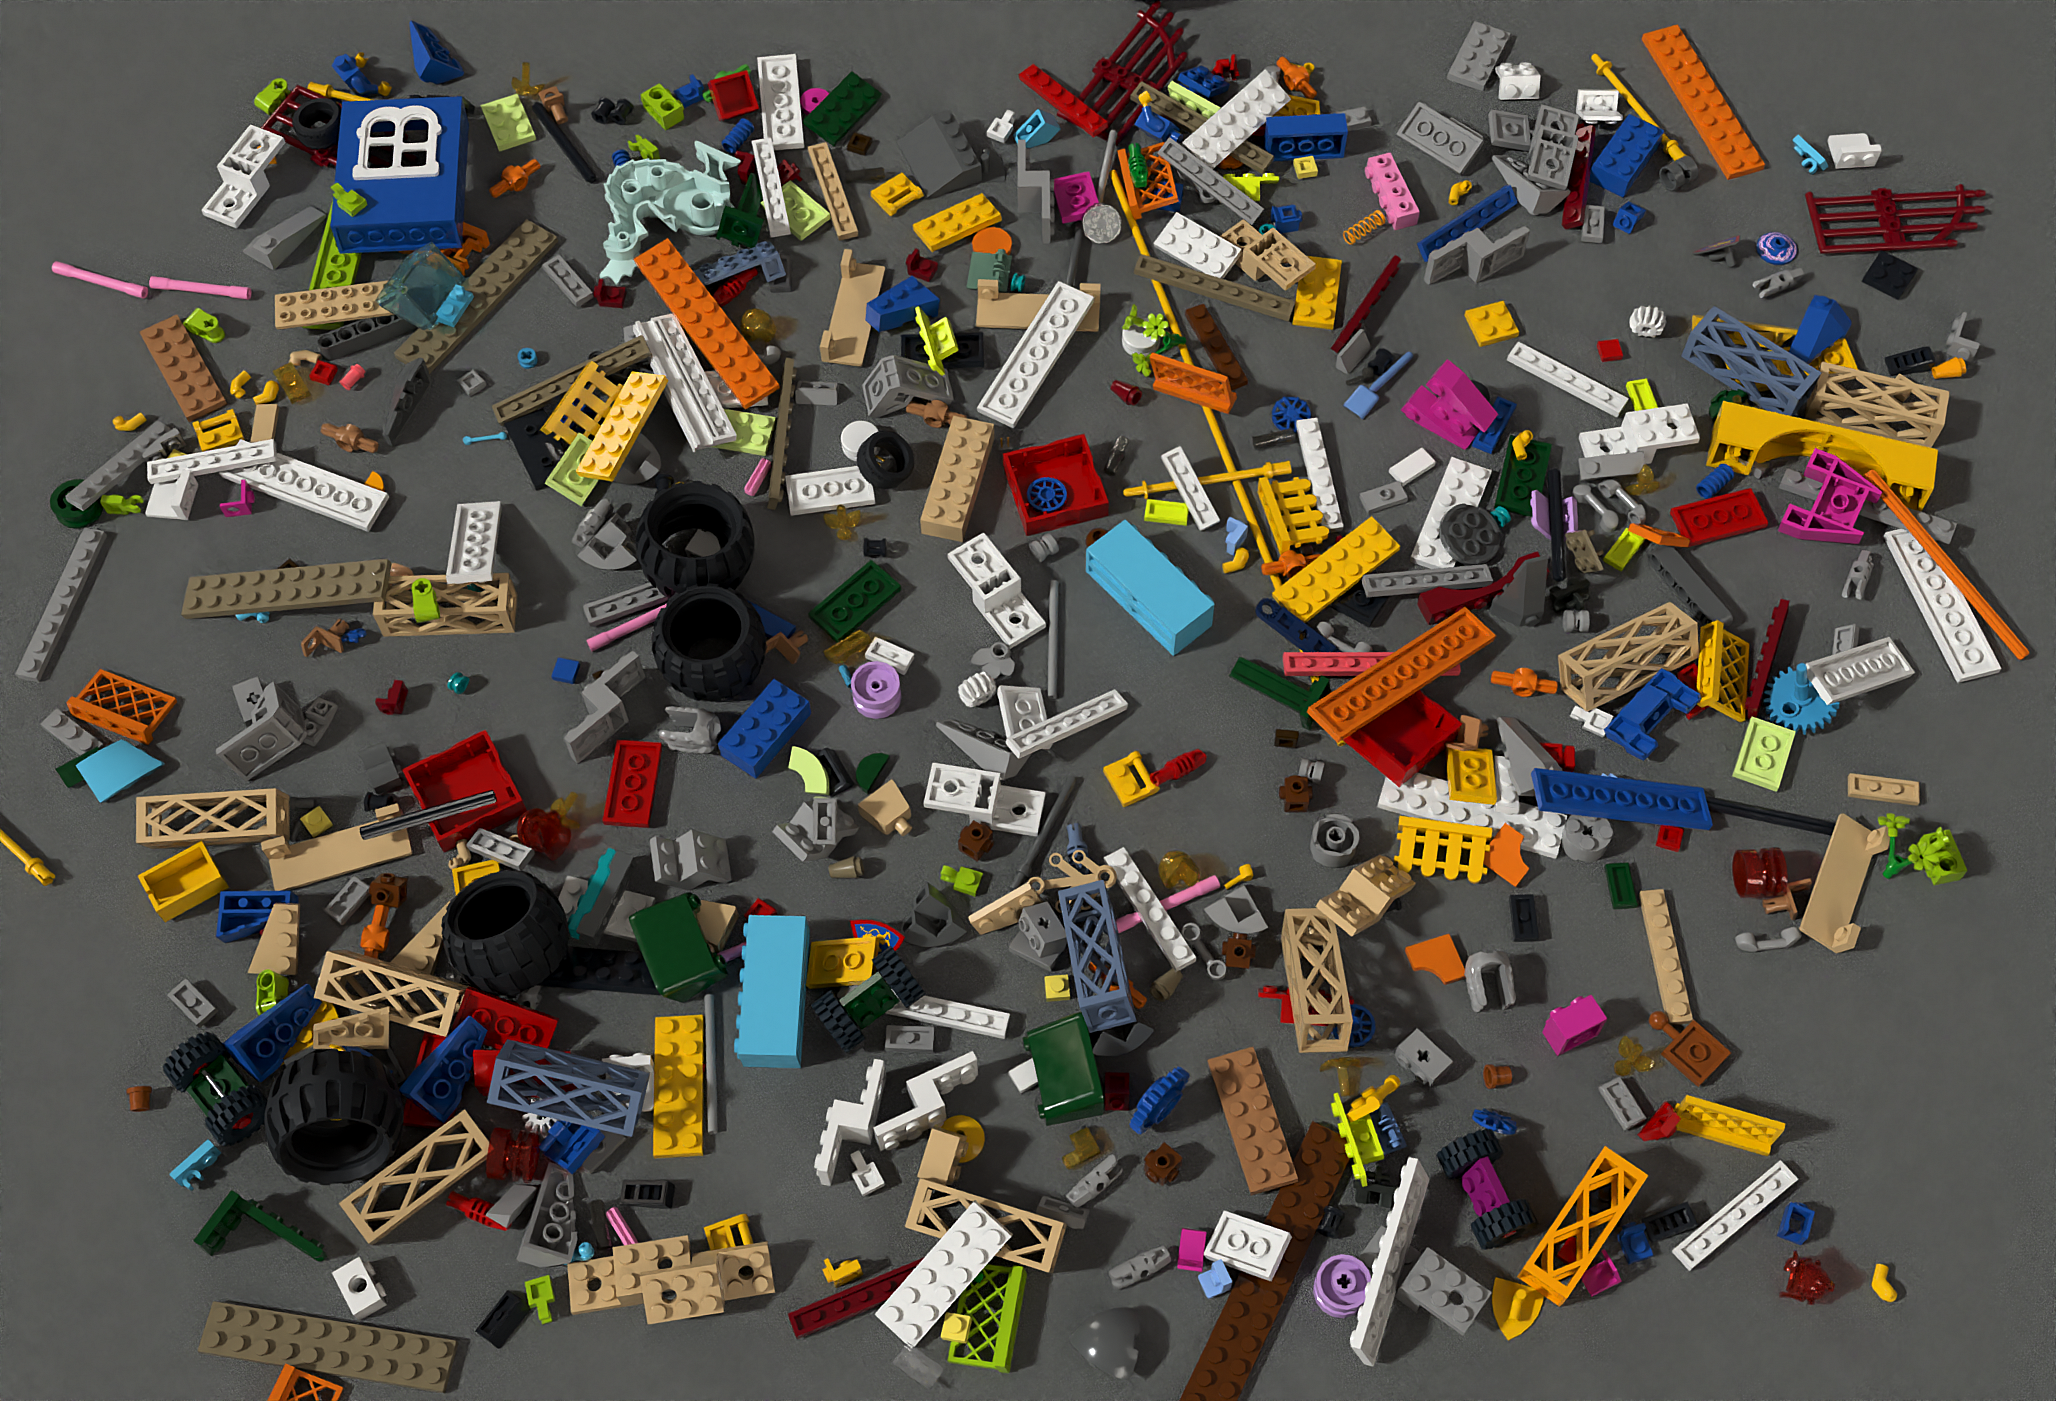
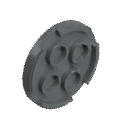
(1469, 534)

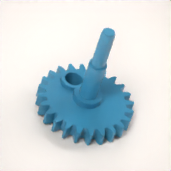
(1798, 694)

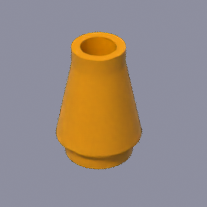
(1952, 368)

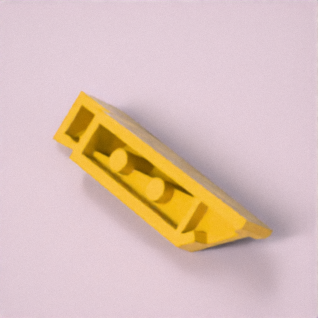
(1774, 333)

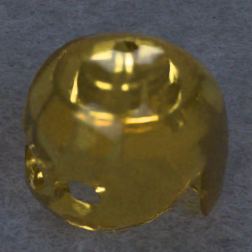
(757, 324)
(1176, 867)

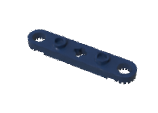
(1291, 627)

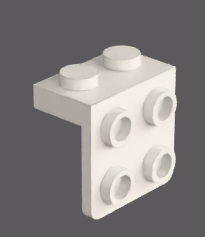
(1518, 81)
(1598, 105)
(1853, 151)
(641, 1062)

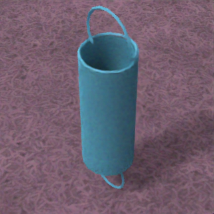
(846, 675)

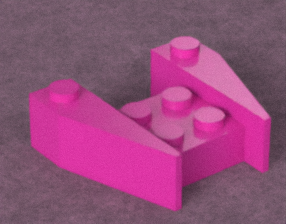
(1456, 408)
(1835, 505)

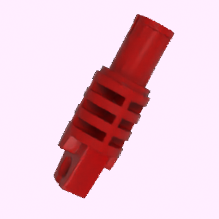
(733, 286)
(1178, 767)
(474, 1209)

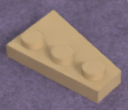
(1005, 910)
(279, 941)
(363, 1030)

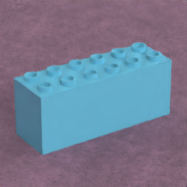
(1149, 587)
(773, 991)

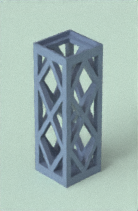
(1750, 363)
(1106, 1007)
(617, 1117)

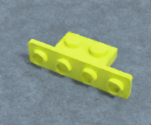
(1250, 184)
(938, 339)
(1361, 1138)

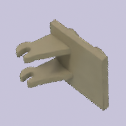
(1583, 550)

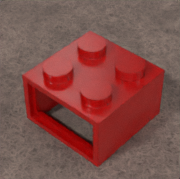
(733, 95)

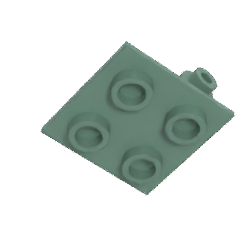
(990, 267)

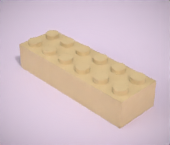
(957, 479)

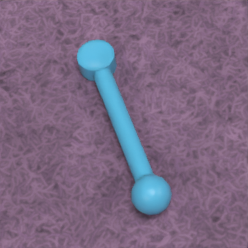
(467, 440)

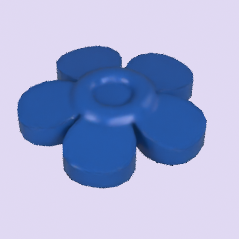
(353, 635)

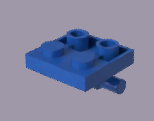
(1203, 82)
(570, 1144)

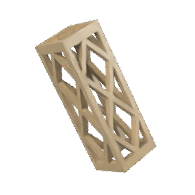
(1926, 416)
(500, 589)
(1676, 630)
(276, 812)
(1299, 941)
(338, 970)
(386, 1177)
(923, 1205)

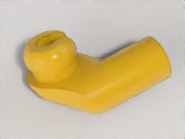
(1458, 190)
(237, 383)
(269, 394)
(129, 425)
(1520, 443)
(1239, 561)
(1881, 1285)

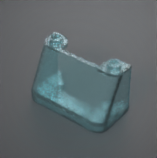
(420, 286)

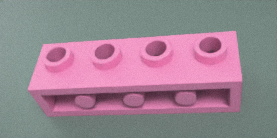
(1392, 191)

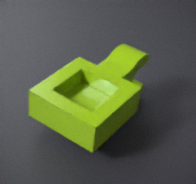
(647, 149)
(349, 202)
(118, 505)
(965, 880)
(539, 1294)

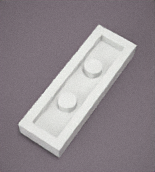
(1507, 797)

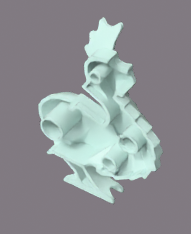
(666, 192)

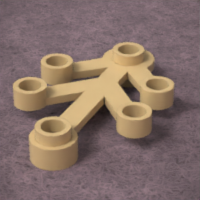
(1076, 878)

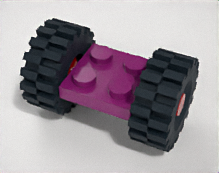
(1472, 1161)

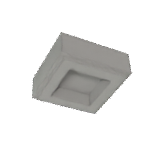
(471, 383)

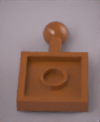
(1692, 1050)

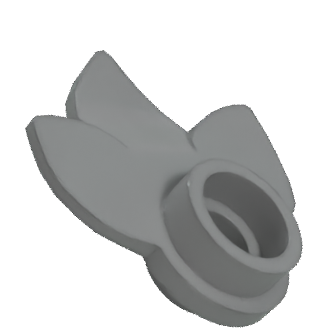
(994, 664)

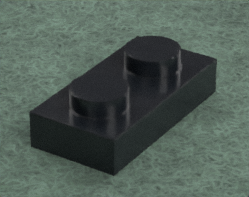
(1523, 918)

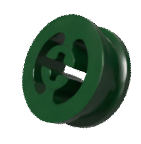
(72, 516)

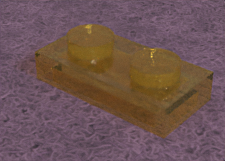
(291, 382)
(842, 650)

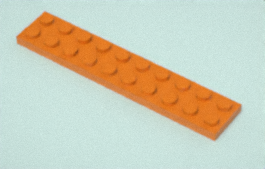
(1703, 102)
(706, 324)
(1400, 674)

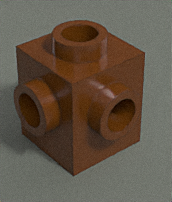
(1295, 793)
(975, 840)
(388, 890)
(1240, 959)
(1162, 1164)

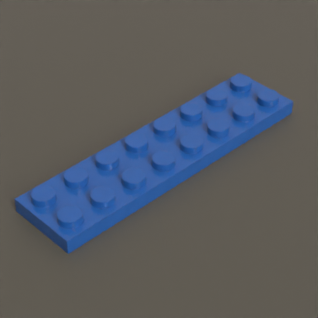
(1621, 799)

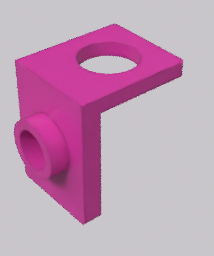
(244, 505)
(1191, 1249)
(1601, 1276)

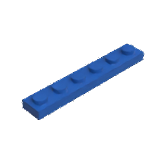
(1469, 220)

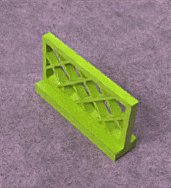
(1008, 1322)

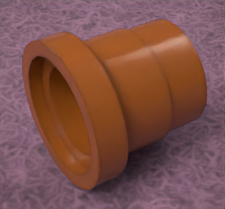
(1496, 1076)
(139, 1098)

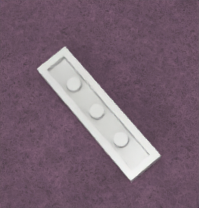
(1190, 488)

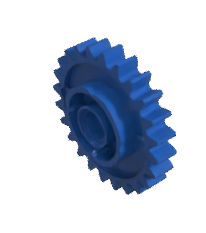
(1159, 1100)

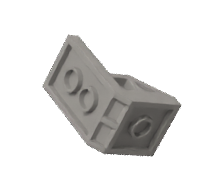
(898, 381)
(275, 732)

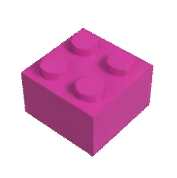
(1574, 1024)

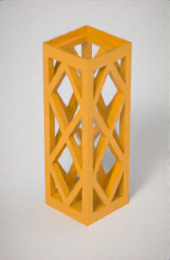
(1615, 1170)

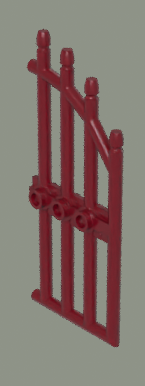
(1125, 78)
(327, 156)
(1889, 219)

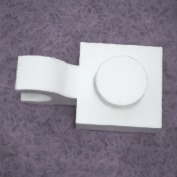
(1002, 128)
(1594, 720)
(866, 1176)

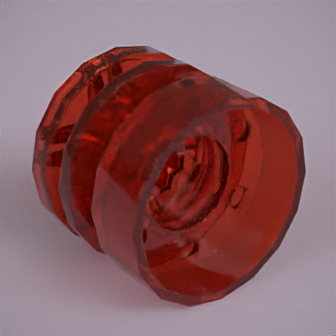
(1759, 872)
(511, 1154)

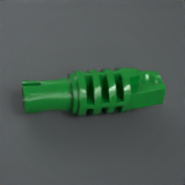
(1137, 166)

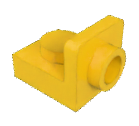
(845, 1273)

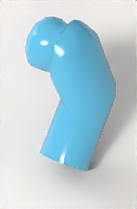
(263, 617)
(583, 1253)

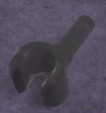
(1367, 377)

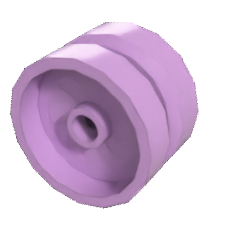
(876, 689)
(1328, 1284)

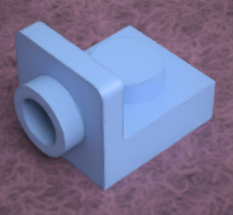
(1237, 534)
(1215, 1280)

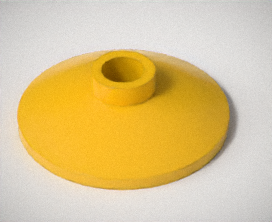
(969, 1128)

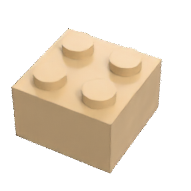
(943, 1156)

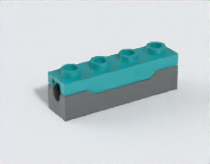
(601, 896)

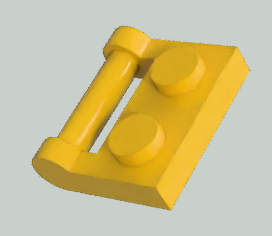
(893, 190)
(220, 437)
(1124, 781)
(1372, 1098)
(720, 1234)

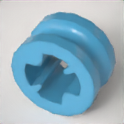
(527, 363)

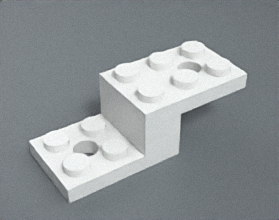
(243, 176)
(1644, 432)
(996, 590)
(984, 799)
(927, 1103)
(850, 1122)

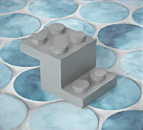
(799, 833)
(690, 860)

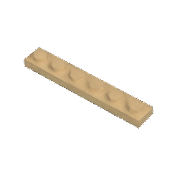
(832, 191)
(1665, 957)

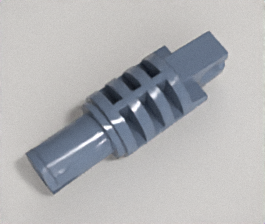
(1076, 843)

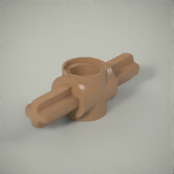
(934, 413)
(349, 438)

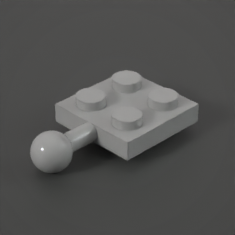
(1510, 130)

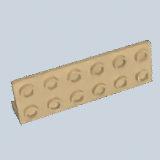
(328, 305)
(1019, 309)
(848, 330)
(334, 853)
(1840, 883)

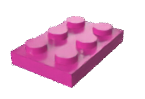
(1074, 196)

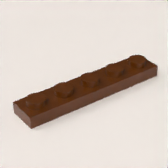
(1216, 346)

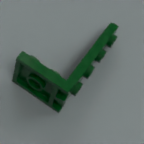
(742, 224)
(1281, 689)
(228, 1218)

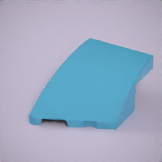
(116, 768)

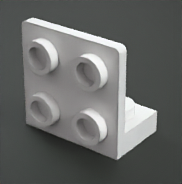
(173, 497)

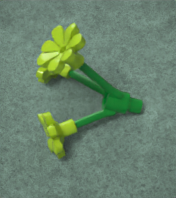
(1154, 328)
(1921, 854)

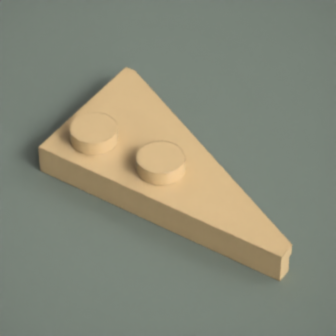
(425, 948)

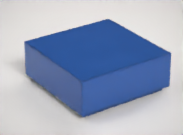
(565, 670)

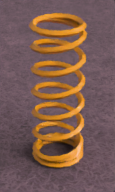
(1378, 221)

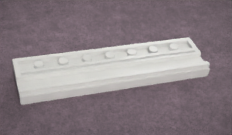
(688, 386)

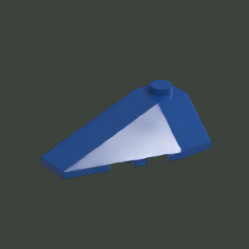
(430, 57)
(1819, 329)
(266, 1039)
(442, 1075)

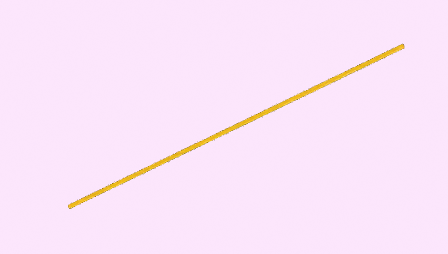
(1208, 411)

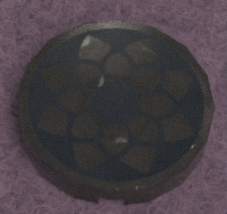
(1101, 223)

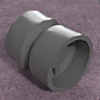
(1678, 173)

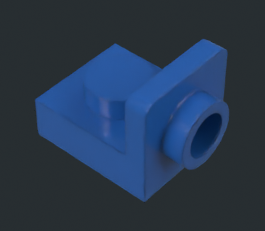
(690, 93)
(1628, 216)
(1634, 1242)

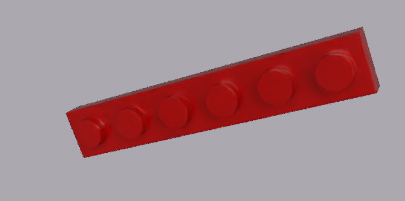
(1063, 100)

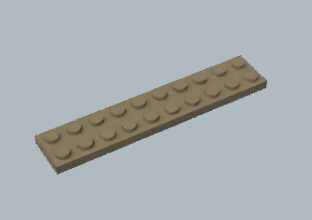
(489, 286)
(287, 589)
(328, 1347)

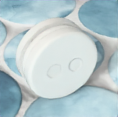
(1135, 341)
(854, 435)

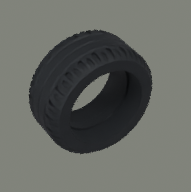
(315, 111)
(897, 448)

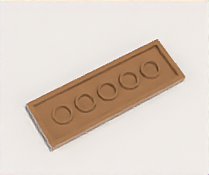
(183, 368)
(1252, 1121)

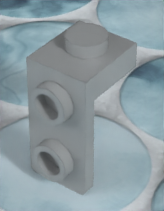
(1959, 346)

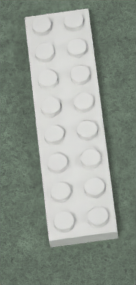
(1035, 354)
(313, 489)
(1943, 609)
(1429, 799)
(1390, 1262)

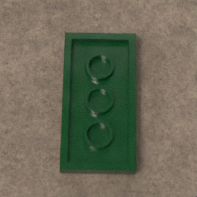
(842, 108)
(1522, 477)
(854, 601)

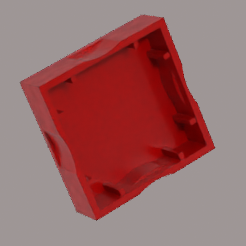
(1073, 466)
(1405, 737)
(460, 772)

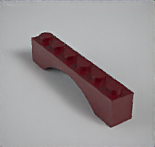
(1443, 602)

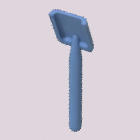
(1364, 398)

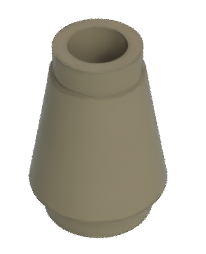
(847, 868)
(1165, 985)

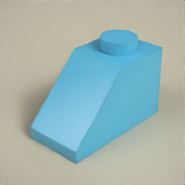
(1037, 129)

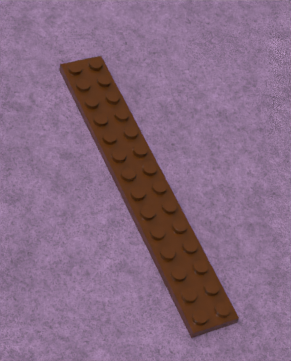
(1256, 1301)

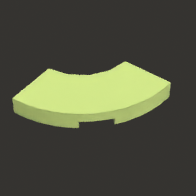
(811, 769)

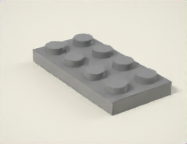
(1478, 56)
(1440, 138)

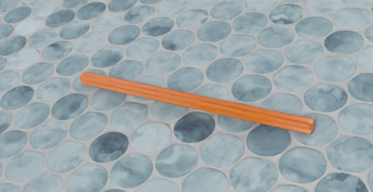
(1948, 566)

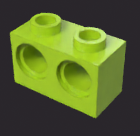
(662, 106)
(1953, 863)

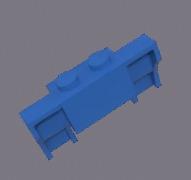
(1647, 709)

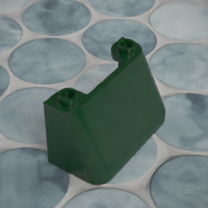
(677, 948)
(1065, 1070)

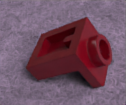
(747, 165)
(788, 172)
(920, 266)
(609, 295)
(396, 699)
(1116, 1091)

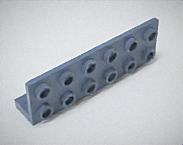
(763, 254)

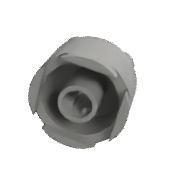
(1586, 837)
(1337, 852)

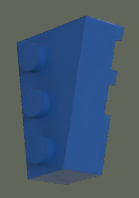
(899, 305)
(247, 912)

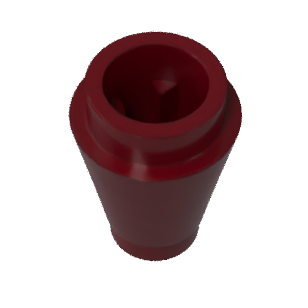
(1128, 393)

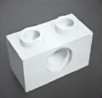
(350, 1277)

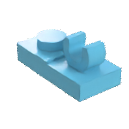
(1813, 157)
(454, 306)
(198, 1160)

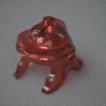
(543, 832)
(1806, 1280)

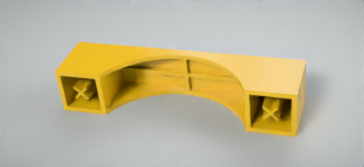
(1770, 435)

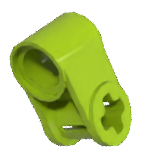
(270, 97)
(204, 325)
(425, 601)
(270, 990)

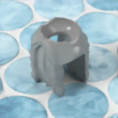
(703, 736)
(1494, 963)

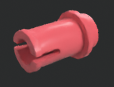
(352, 376)

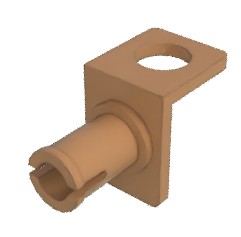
(554, 103)
(328, 638)
(786, 646)
(1469, 734)
(1786, 901)

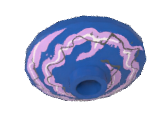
(1776, 248)

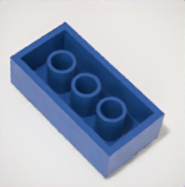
(1306, 135)
(1626, 155)
(764, 728)

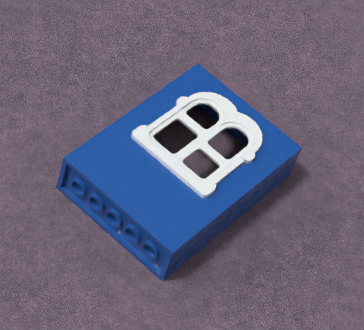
(403, 203)

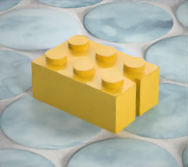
(183, 881)

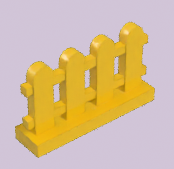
(586, 398)
(1279, 524)
(1431, 840)

